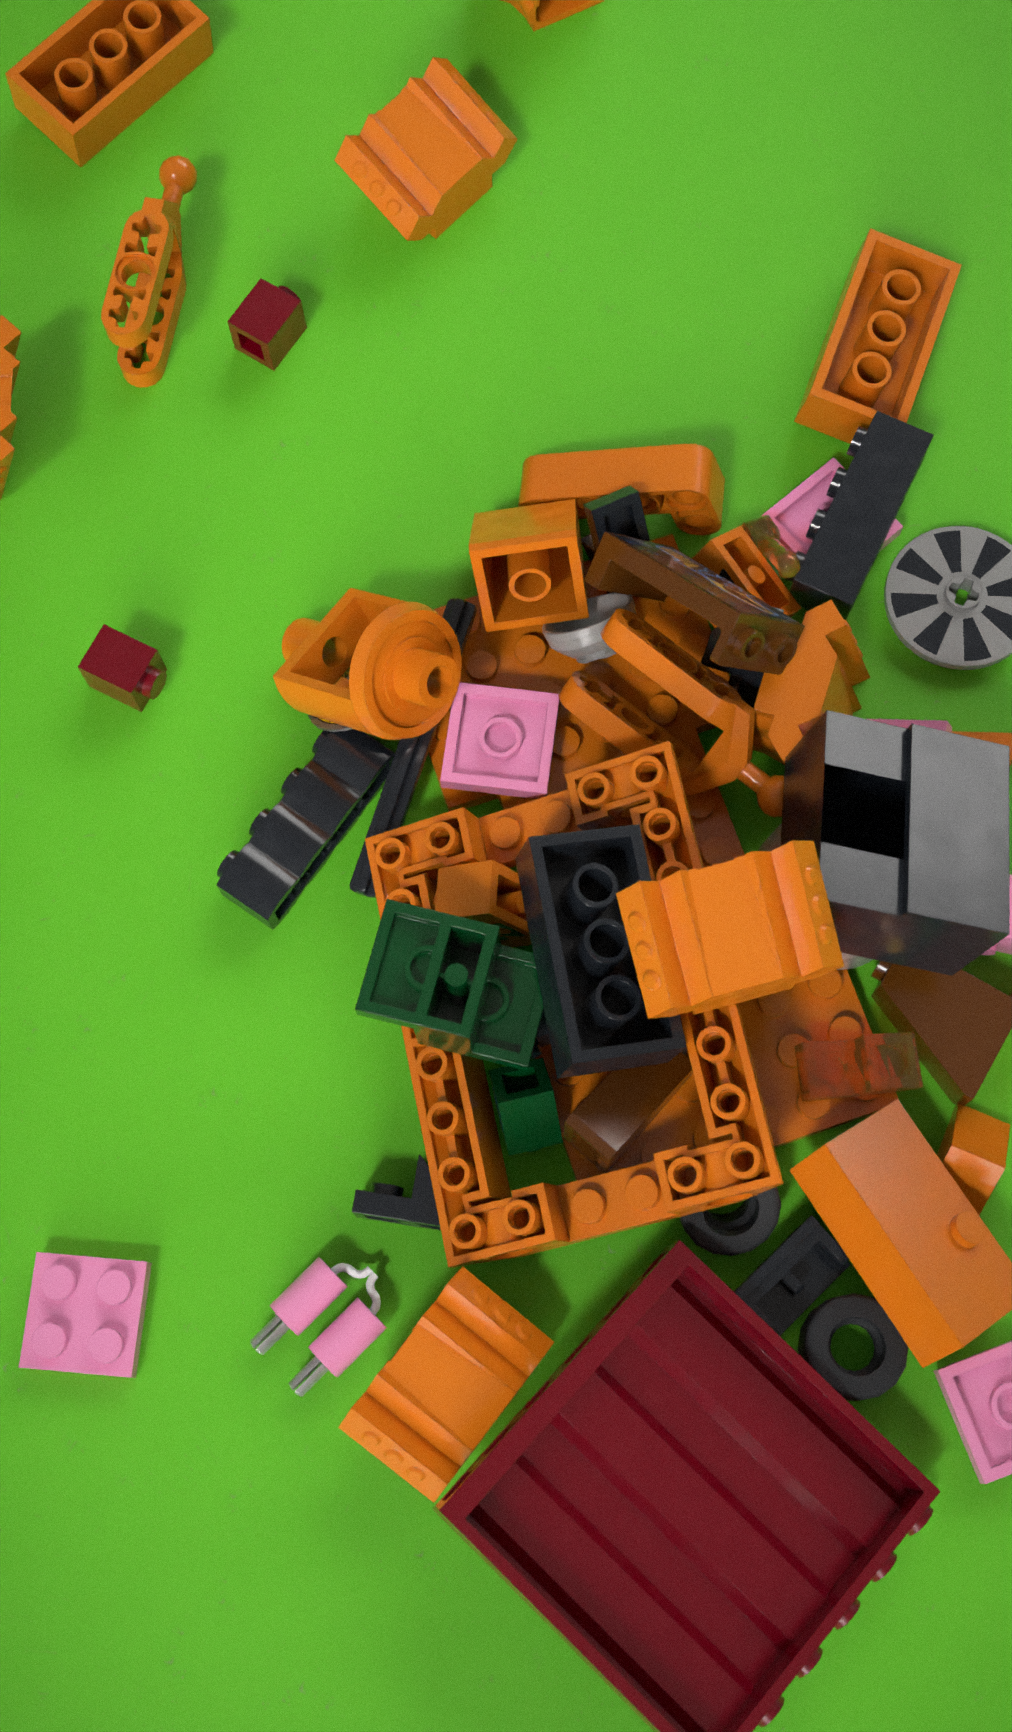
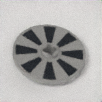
(923, 591)

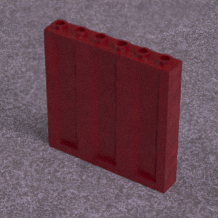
(689, 1504)

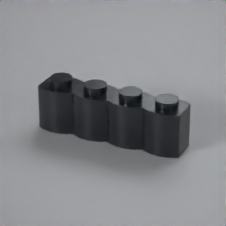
(306, 825)

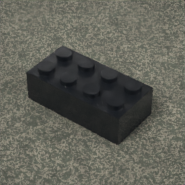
(584, 952)

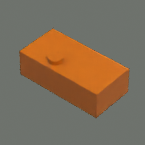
(107, 69)
(878, 337)
(909, 1232)

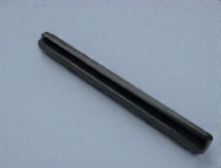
(407, 764)

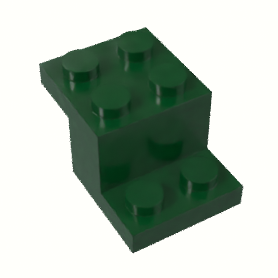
(453, 985)

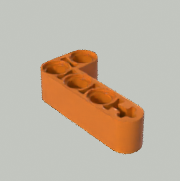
(668, 478)

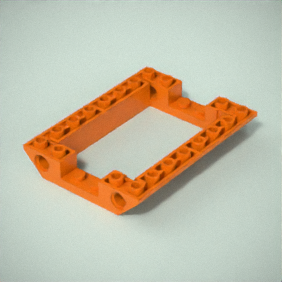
(452, 1089)

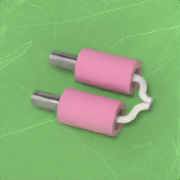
(342, 1340)

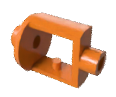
(399, 661)

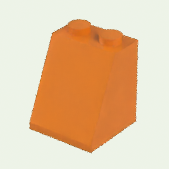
(529, 565)

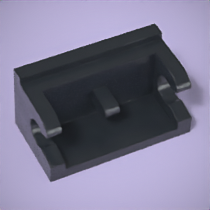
(793, 1275)

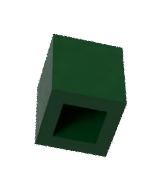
(526, 1107)

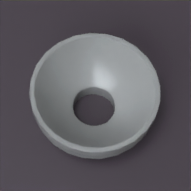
(582, 637)

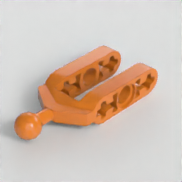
(162, 225)
(693, 686)

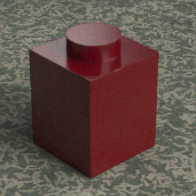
(267, 323)
(123, 668)

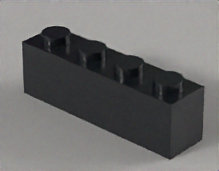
(861, 513)

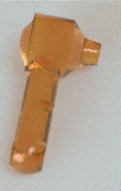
(767, 539)

